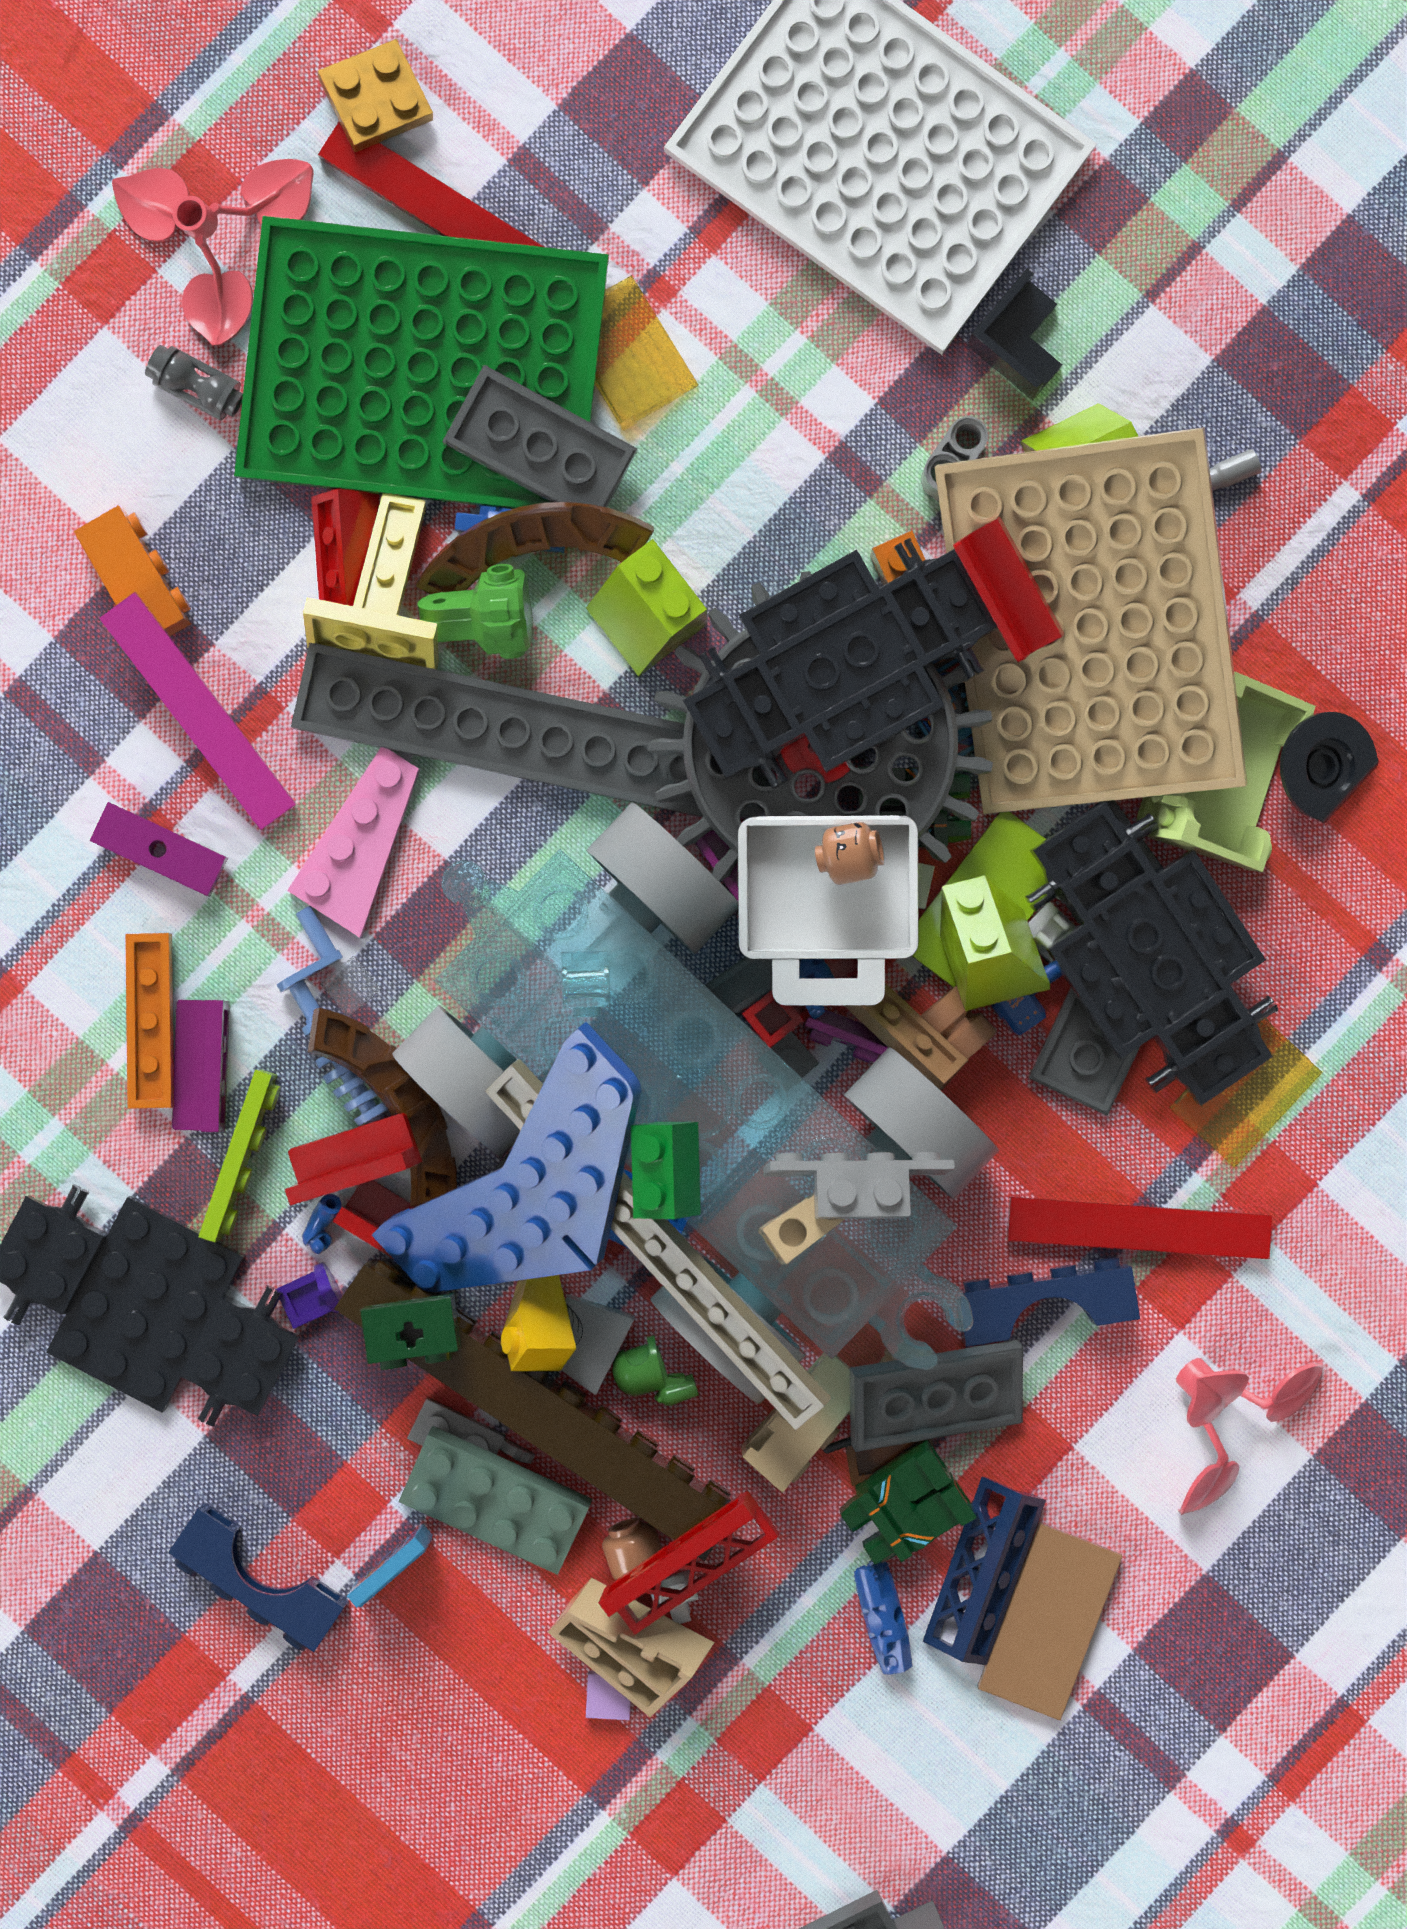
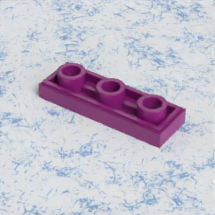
(136, 838)

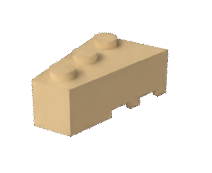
(785, 1453)
(640, 1666)

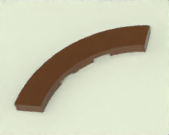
(532, 530)
(372, 1060)

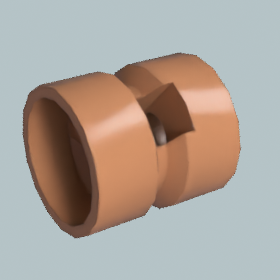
(959, 1027)

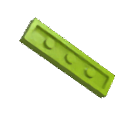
(234, 1172)

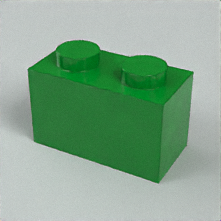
(665, 1170)

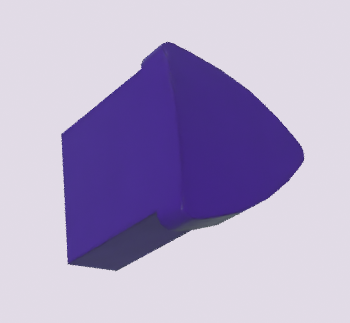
(310, 1296)

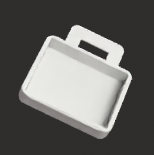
(799, 913)

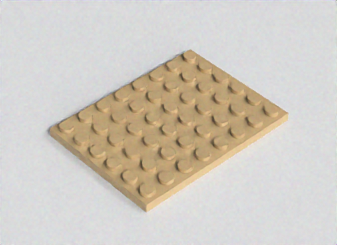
(1133, 571)

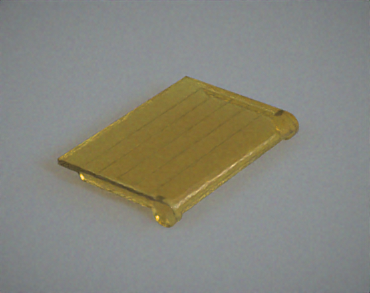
(636, 357)
(1252, 1105)

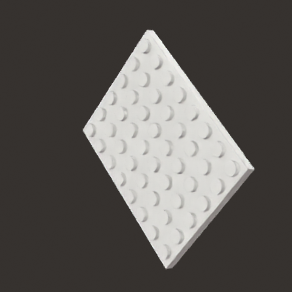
(882, 154)

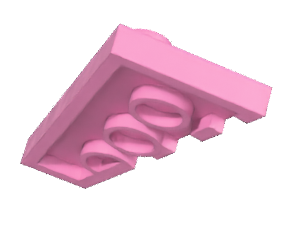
(352, 854)

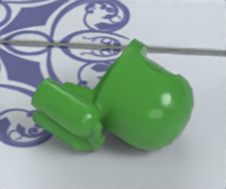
(644, 1371)

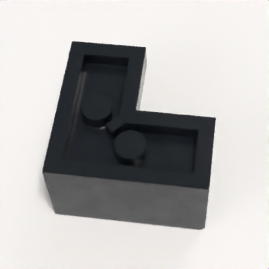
(1006, 341)

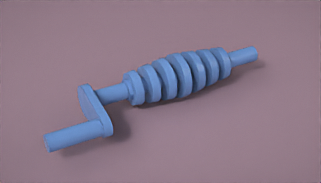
(295, 983)

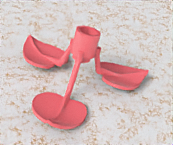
(160, 201)
(1211, 1394)

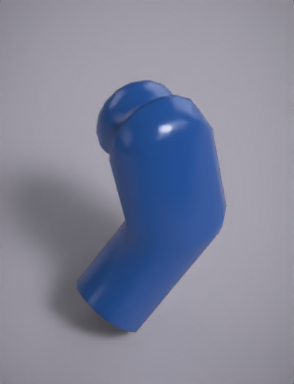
(319, 1221)

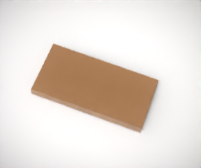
(1050, 1621)

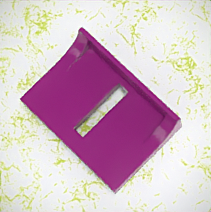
(847, 1032)

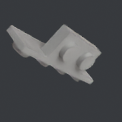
(860, 1188)

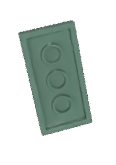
(495, 1500)

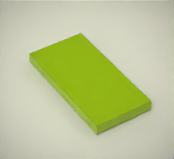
(1002, 857)

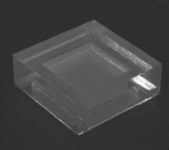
(351, 986)

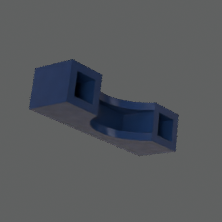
(1103, 1293)
(211, 1549)

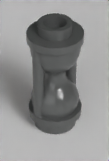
(175, 371)

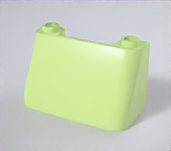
(1225, 820)

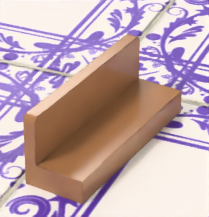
(911, 1037)

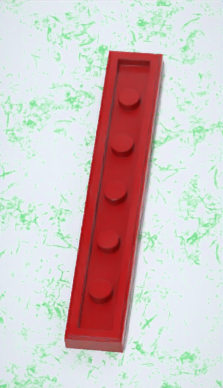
(417, 192)
(1139, 1227)

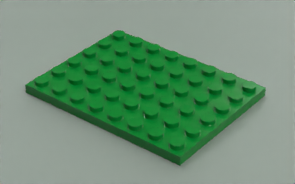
(377, 340)

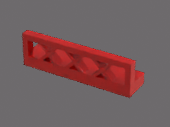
(683, 1554)

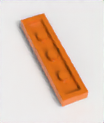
(149, 1020)

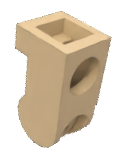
(795, 1230)

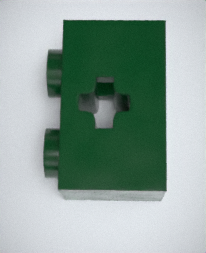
(385, 1321)

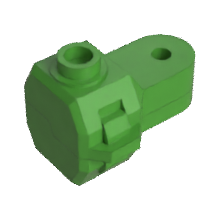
(492, 613)

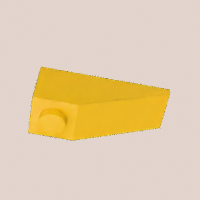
(538, 1327)

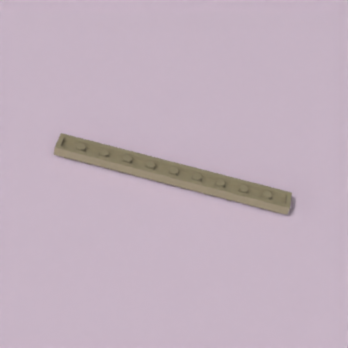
(691, 1281)

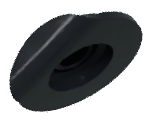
(1326, 763)

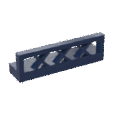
(995, 1579)

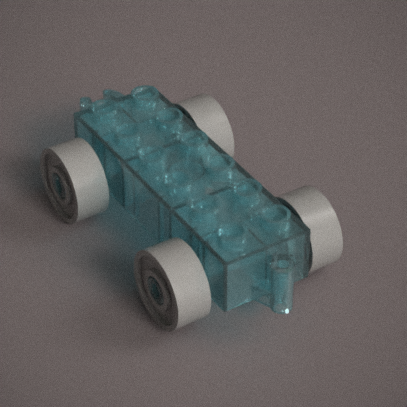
(698, 1068)

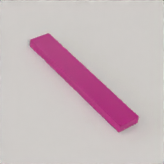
(197, 710)

